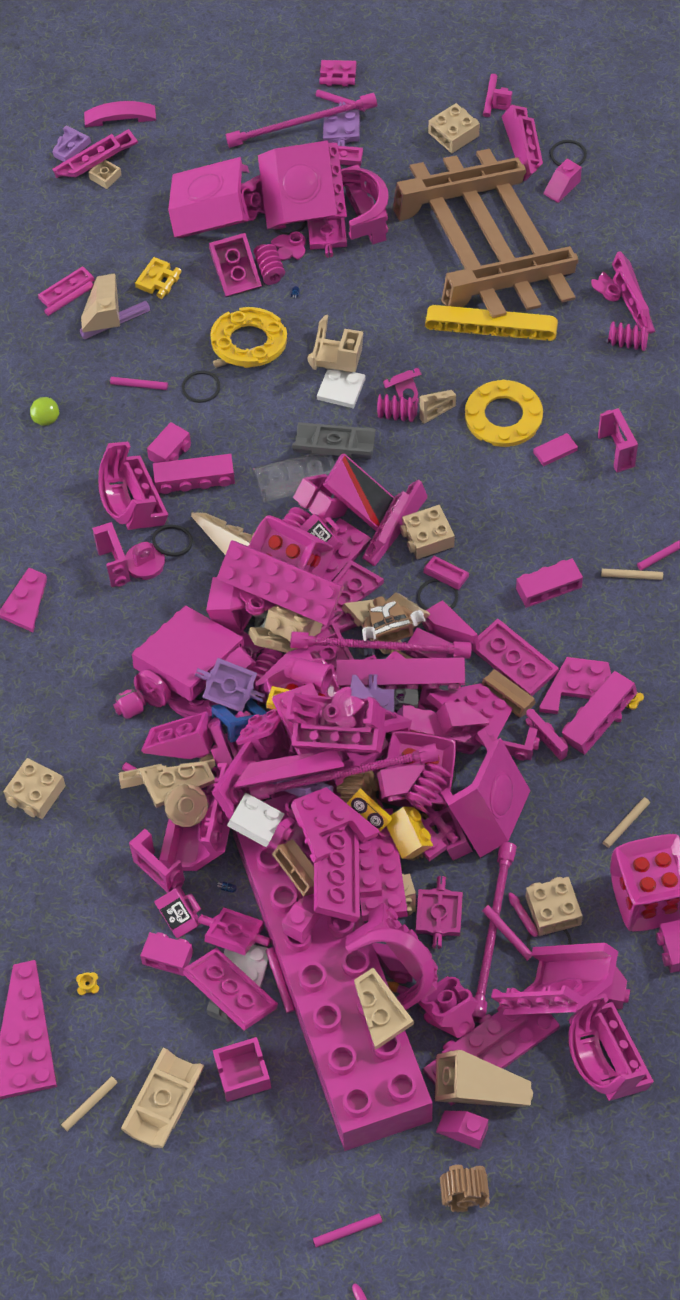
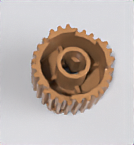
(353, 783)
(464, 1188)

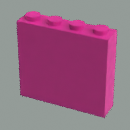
(183, 646)

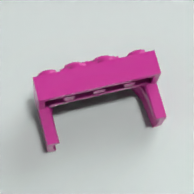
(371, 216)
(146, 507)
(308, 734)
(405, 945)
(607, 1026)

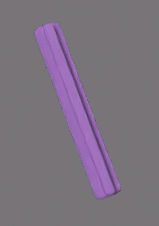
(124, 316)

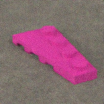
(357, 584)

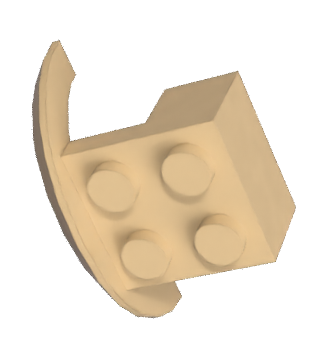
(336, 354)

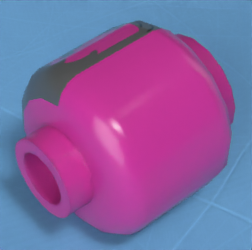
(129, 703)

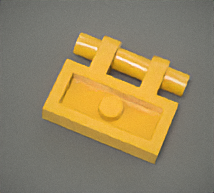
(153, 275)

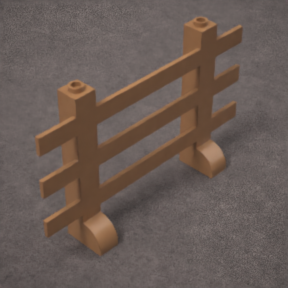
(509, 271)

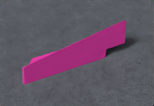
(523, 138)
(95, 154)
(631, 292)
(389, 528)
(289, 768)

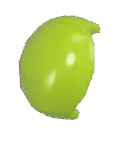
(44, 411)

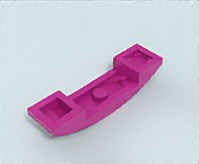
(119, 111)

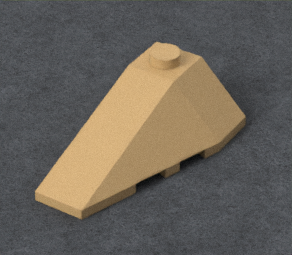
(102, 305)
(220, 532)

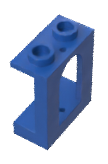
(235, 725)

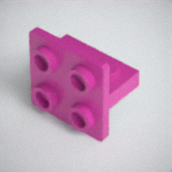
(263, 732)

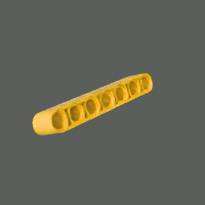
(480, 322)

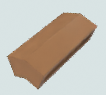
(509, 692)
(296, 866)

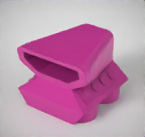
(252, 197)
(450, 1007)

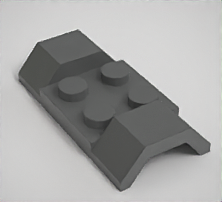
(334, 440)

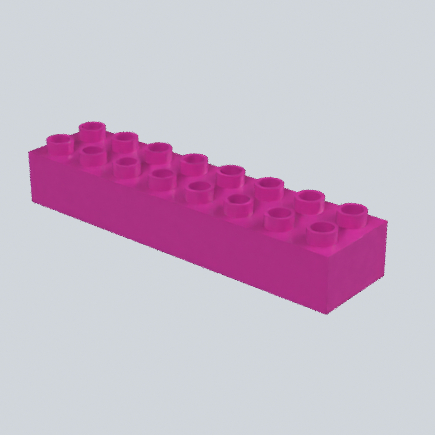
(365, 1088)

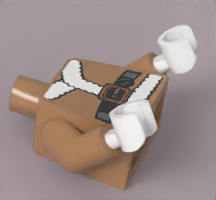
(390, 621)

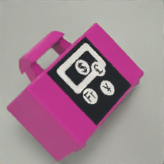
(320, 529)
(178, 911)

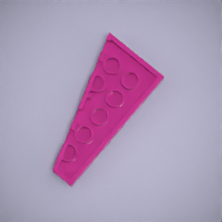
(24, 1037)

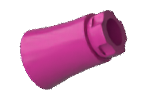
(310, 672)

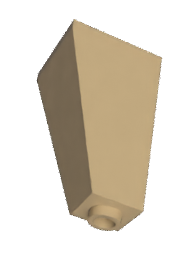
(476, 1081)

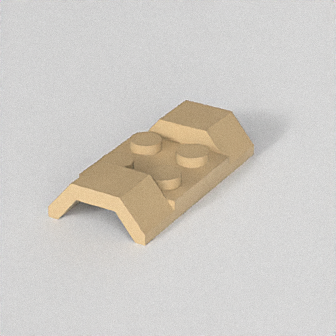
(162, 1099)

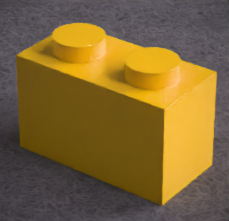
(409, 833)

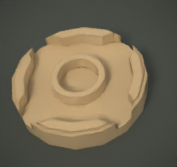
(186, 805)

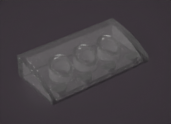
(284, 477)

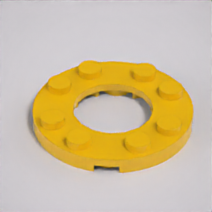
(248, 316)
(497, 435)

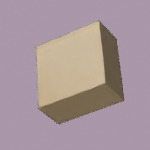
(105, 173)

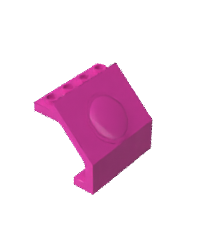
(301, 183)
(207, 198)
(493, 800)
(201, 842)
(564, 979)

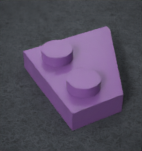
(70, 144)

